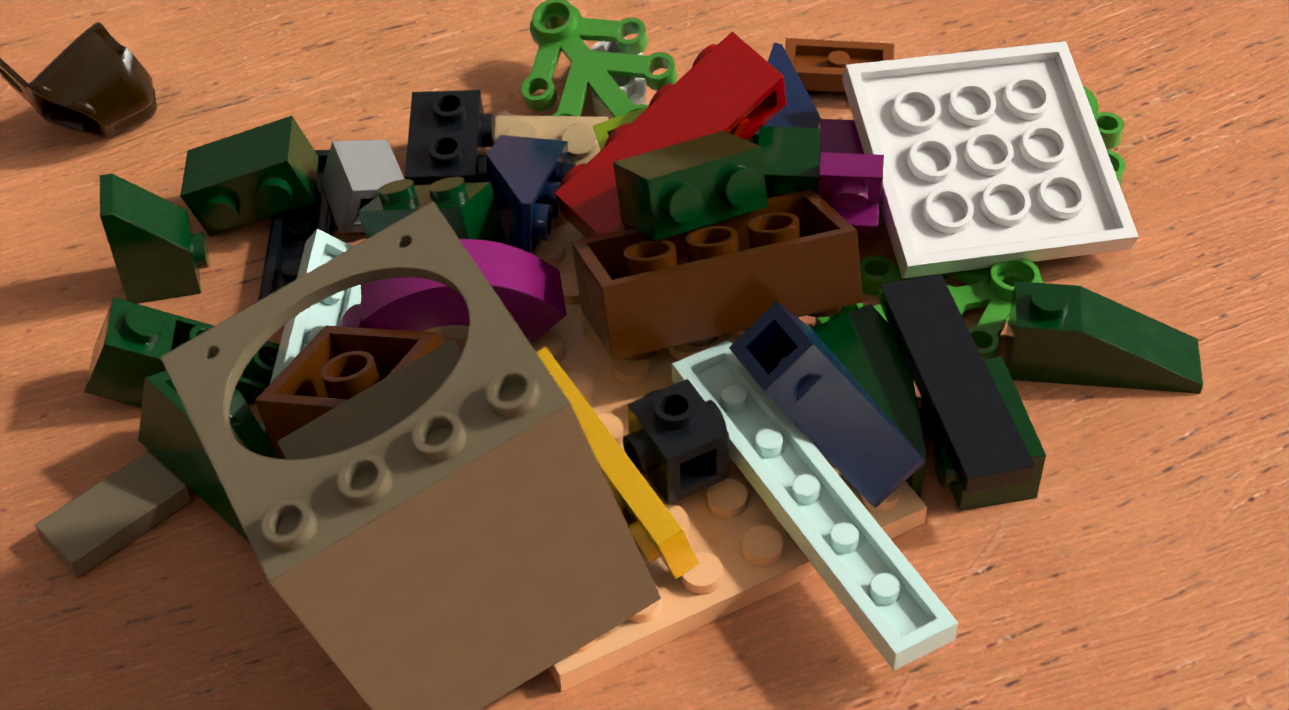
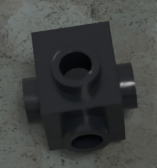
(678, 440)

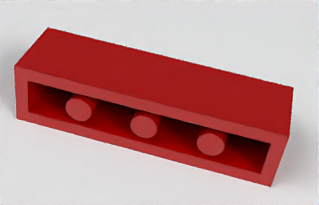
(723, 91)

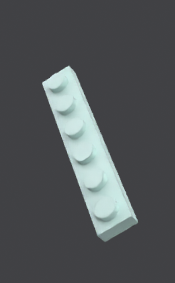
(821, 513)

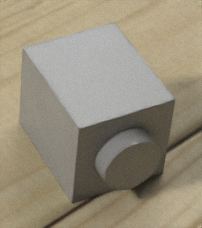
(354, 176)

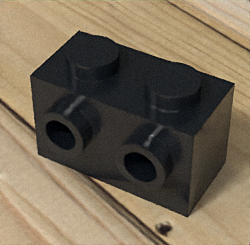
(448, 137)

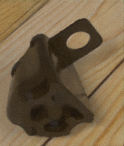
(90, 86)

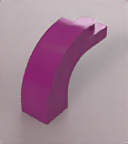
(848, 176)
(520, 279)

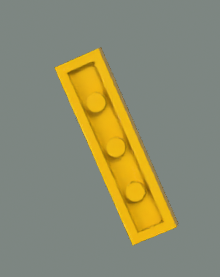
(654, 527)

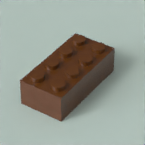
(718, 276)

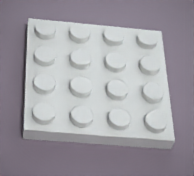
(988, 158)

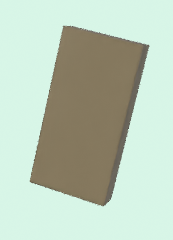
(113, 513)

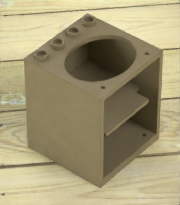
(437, 521)

